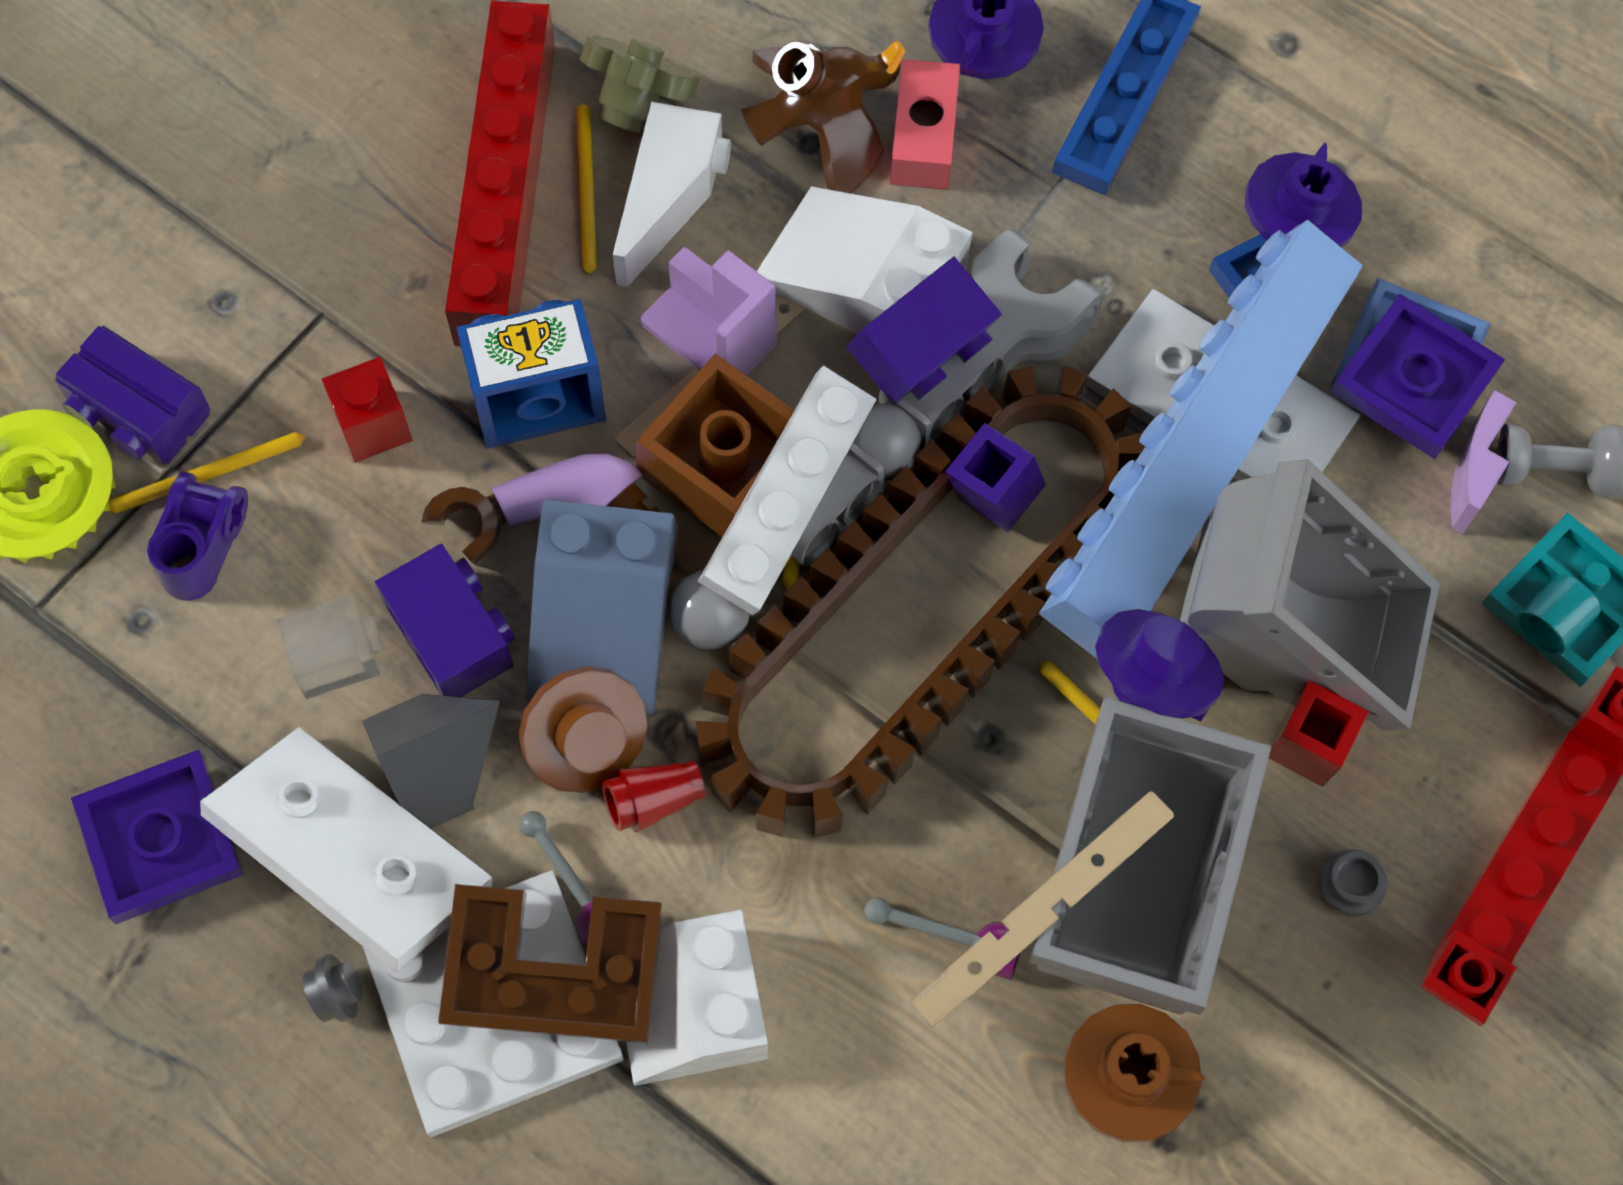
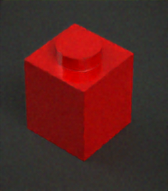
(367, 409)
(1317, 733)

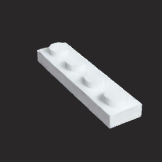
(787, 491)

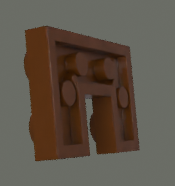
(497, 991)

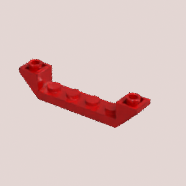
(1490, 927)

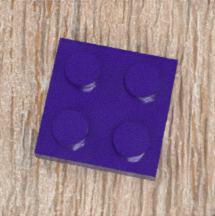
(1417, 376)
(151, 837)

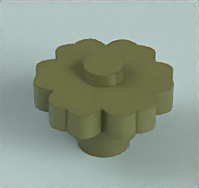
(635, 79)

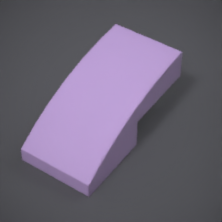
(1477, 466)

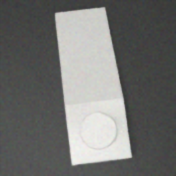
(669, 182)

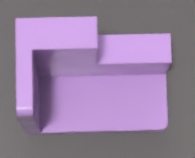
(715, 311)

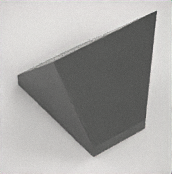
(433, 752)

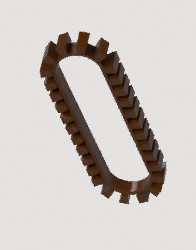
(857, 552)

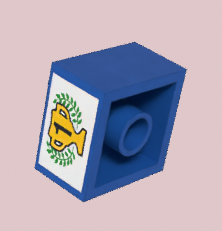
(533, 372)

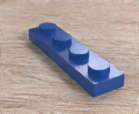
(1125, 92)

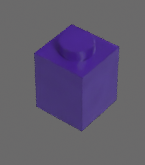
(996, 477)

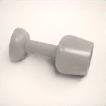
(1599, 461)

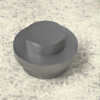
(1353, 882)
(333, 989)

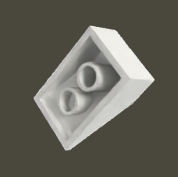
(858, 254)

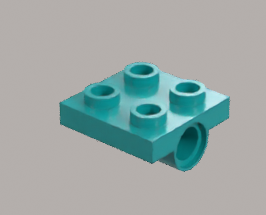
(1565, 599)

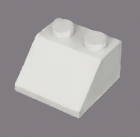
(702, 1002)

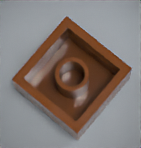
(712, 442)

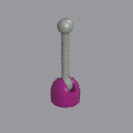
(534, 825)
(879, 911)

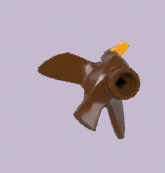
(826, 94)

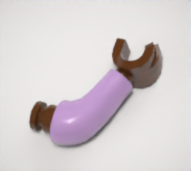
(580, 479)

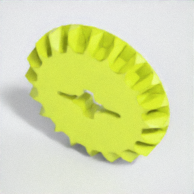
(78, 489)

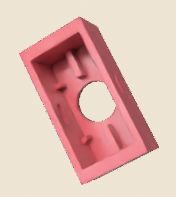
(924, 152)

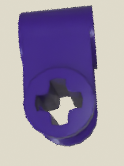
(197, 523)

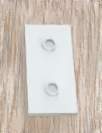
(1165, 342)
(343, 847)

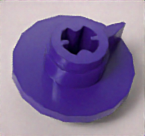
(986, 35)
(1300, 189)
(1159, 664)

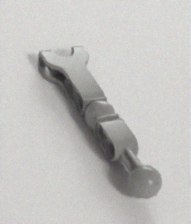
(892, 435)

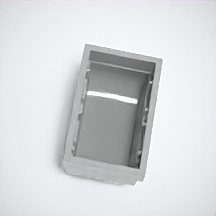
(1313, 590)
(1164, 911)

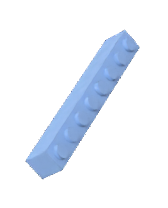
(1203, 436)

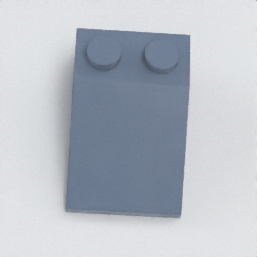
(601, 593)

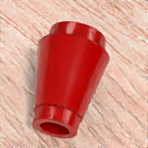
(651, 793)

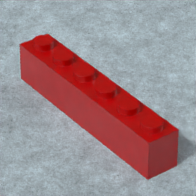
(502, 164)

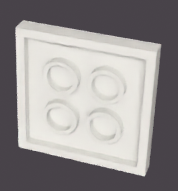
(478, 1071)

